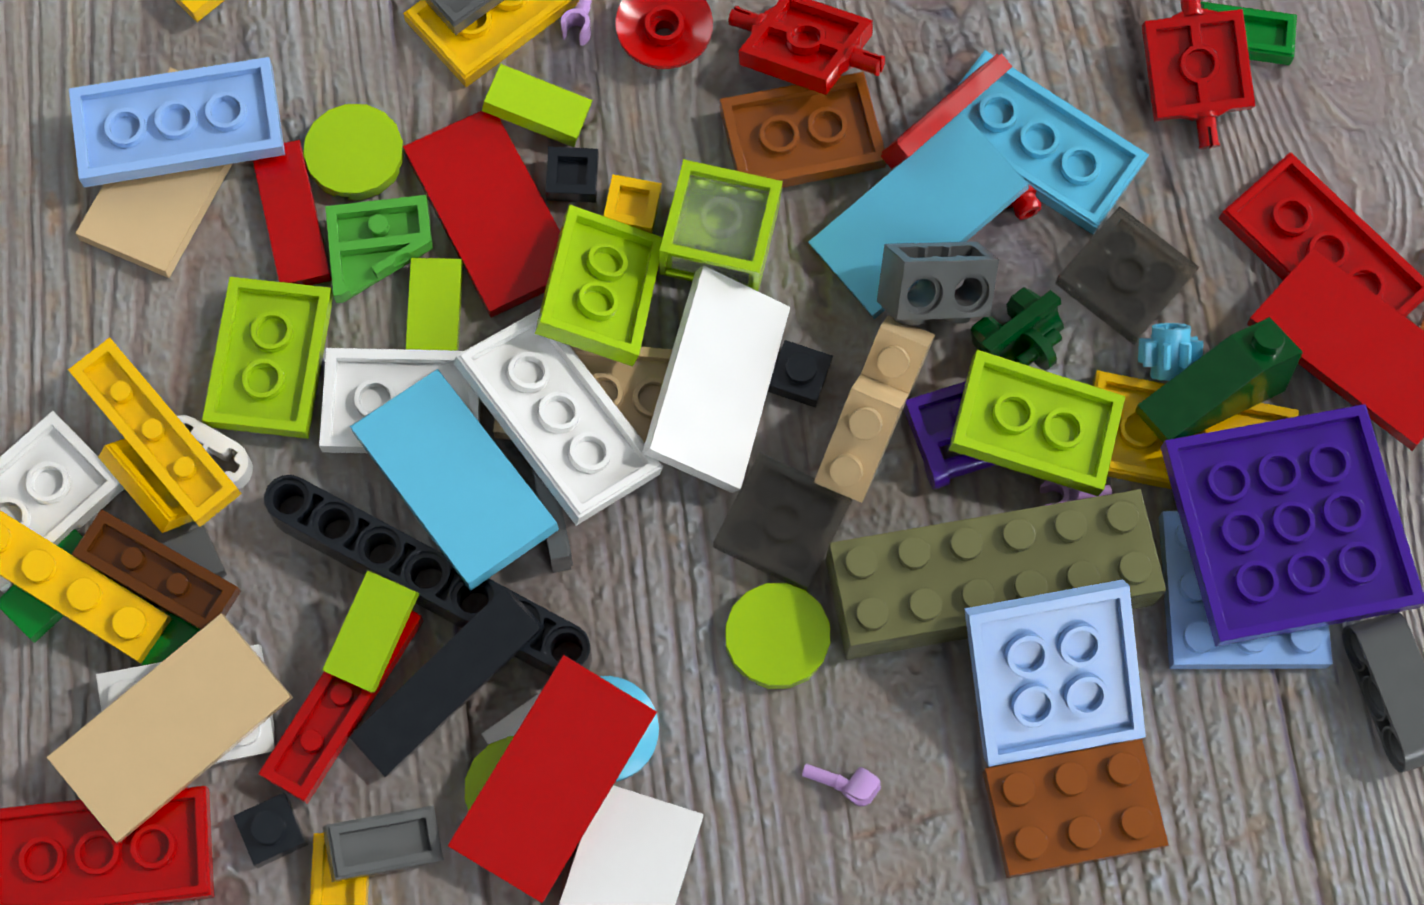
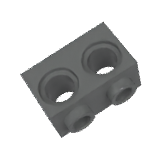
(939, 272)

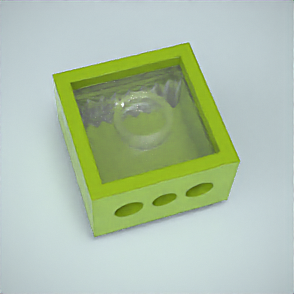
(720, 222)

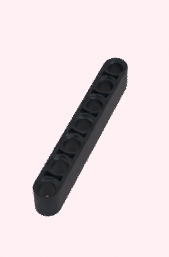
(409, 560)

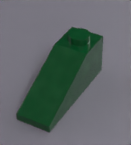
(1223, 382)

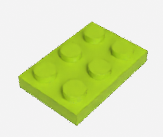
(600, 286)
(268, 357)
(1037, 423)

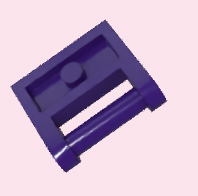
(932, 425)

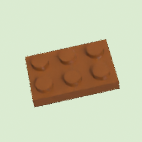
(803, 133)
(1074, 808)

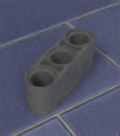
(1392, 684)

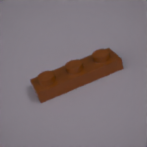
(155, 571)

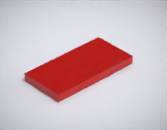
(488, 208)
(1295, 212)
(1353, 343)
(552, 779)
(68, 858)

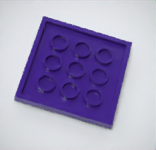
(1291, 525)

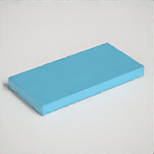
(1055, 147)
(931, 197)
(454, 479)

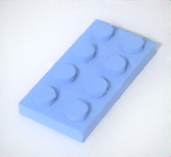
(176, 122)

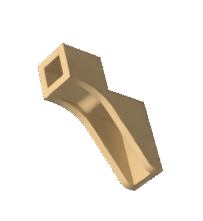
(873, 408)

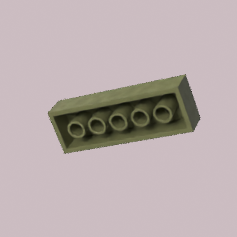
(915, 582)

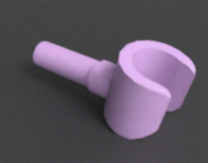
(578, 17)
(1068, 493)
(859, 789)

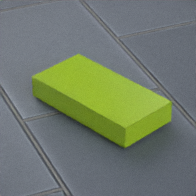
(536, 105)
(434, 304)
(370, 631)

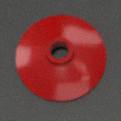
(641, 19)

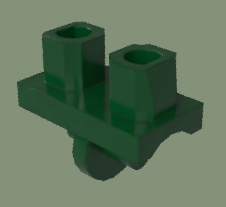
(1029, 333)

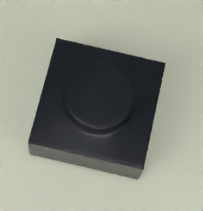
(572, 174)
(800, 373)
(270, 830)

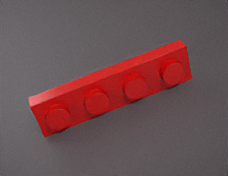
(324, 727)

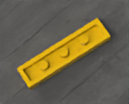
(155, 432)
(78, 591)

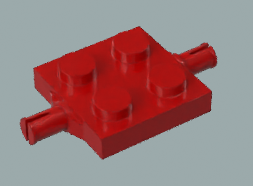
(806, 43)
(1198, 67)

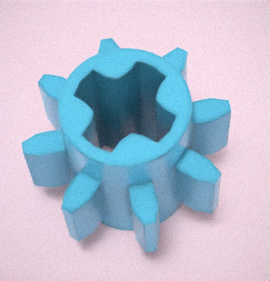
(1169, 350)

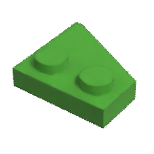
(375, 241)

